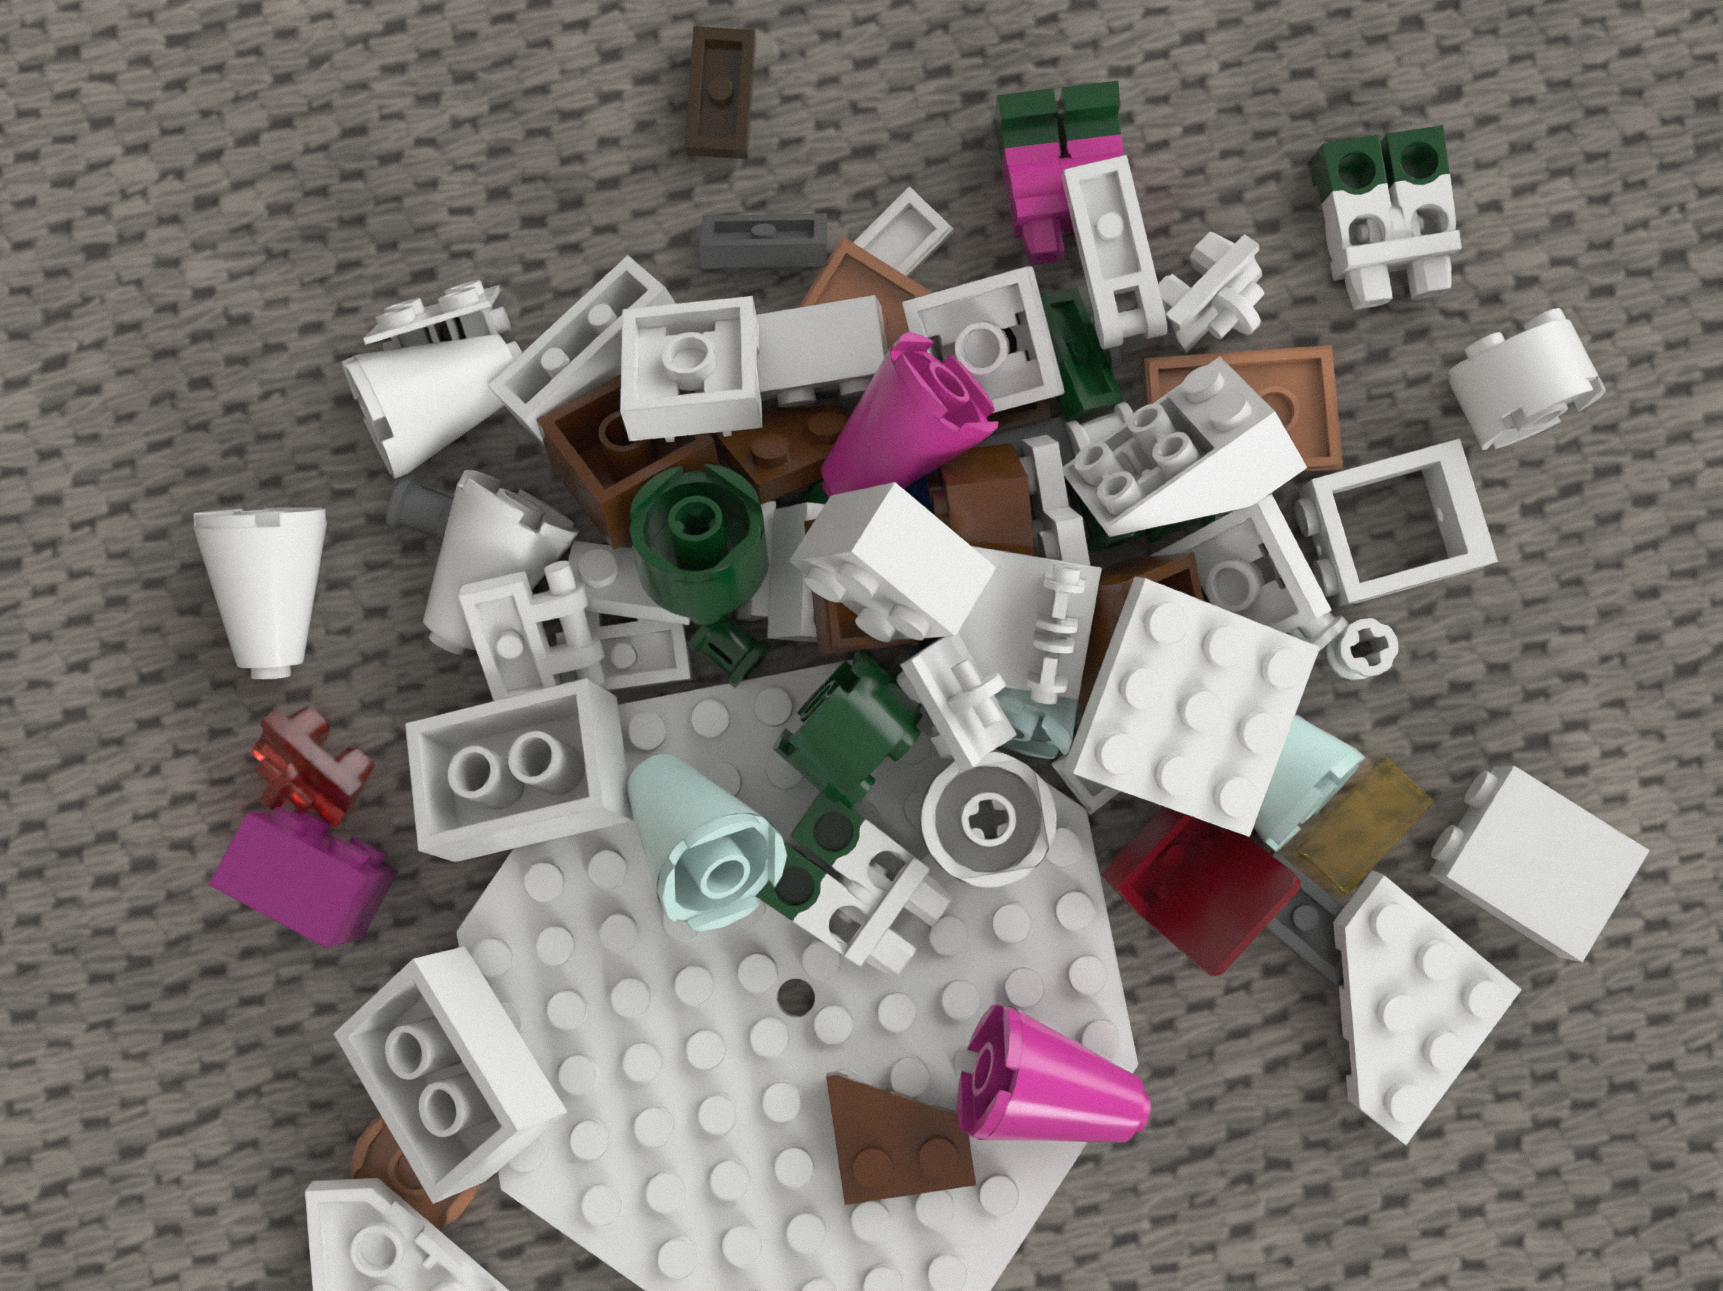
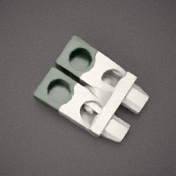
(1388, 212)
(865, 898)

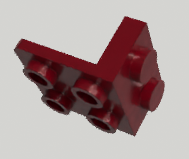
(1201, 886)

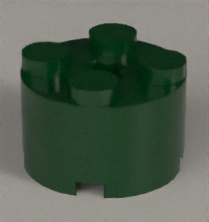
(699, 541)
(850, 730)

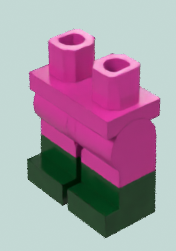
(1032, 155)

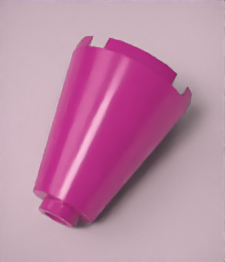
(908, 420)
(1044, 1086)

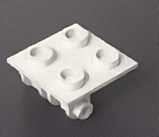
(469, 301)
(1033, 623)

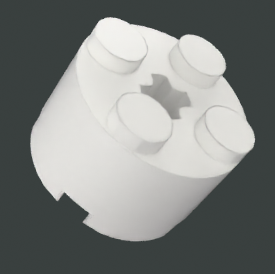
(1524, 381)
(1017, 842)

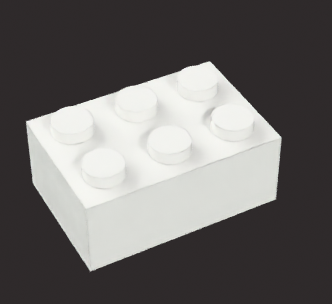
(518, 771)
(449, 1072)

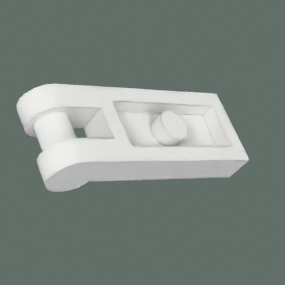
(1114, 249)

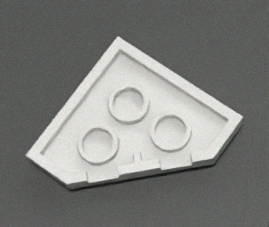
(1409, 1004)
(377, 1242)

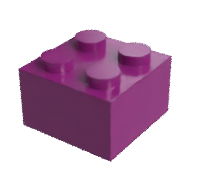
(305, 876)

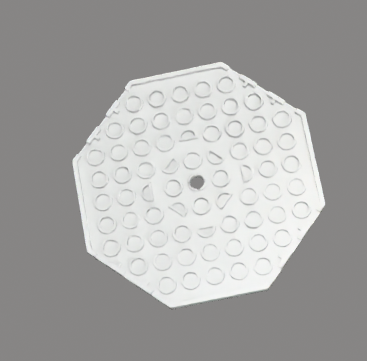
(702, 1105)

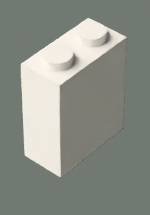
(1536, 861)

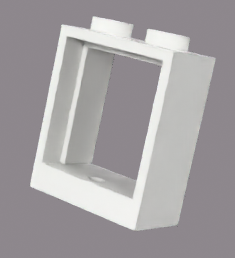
(1453, 503)

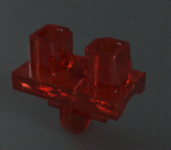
(303, 771)

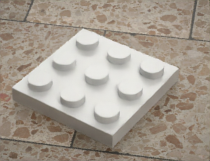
(1191, 706)

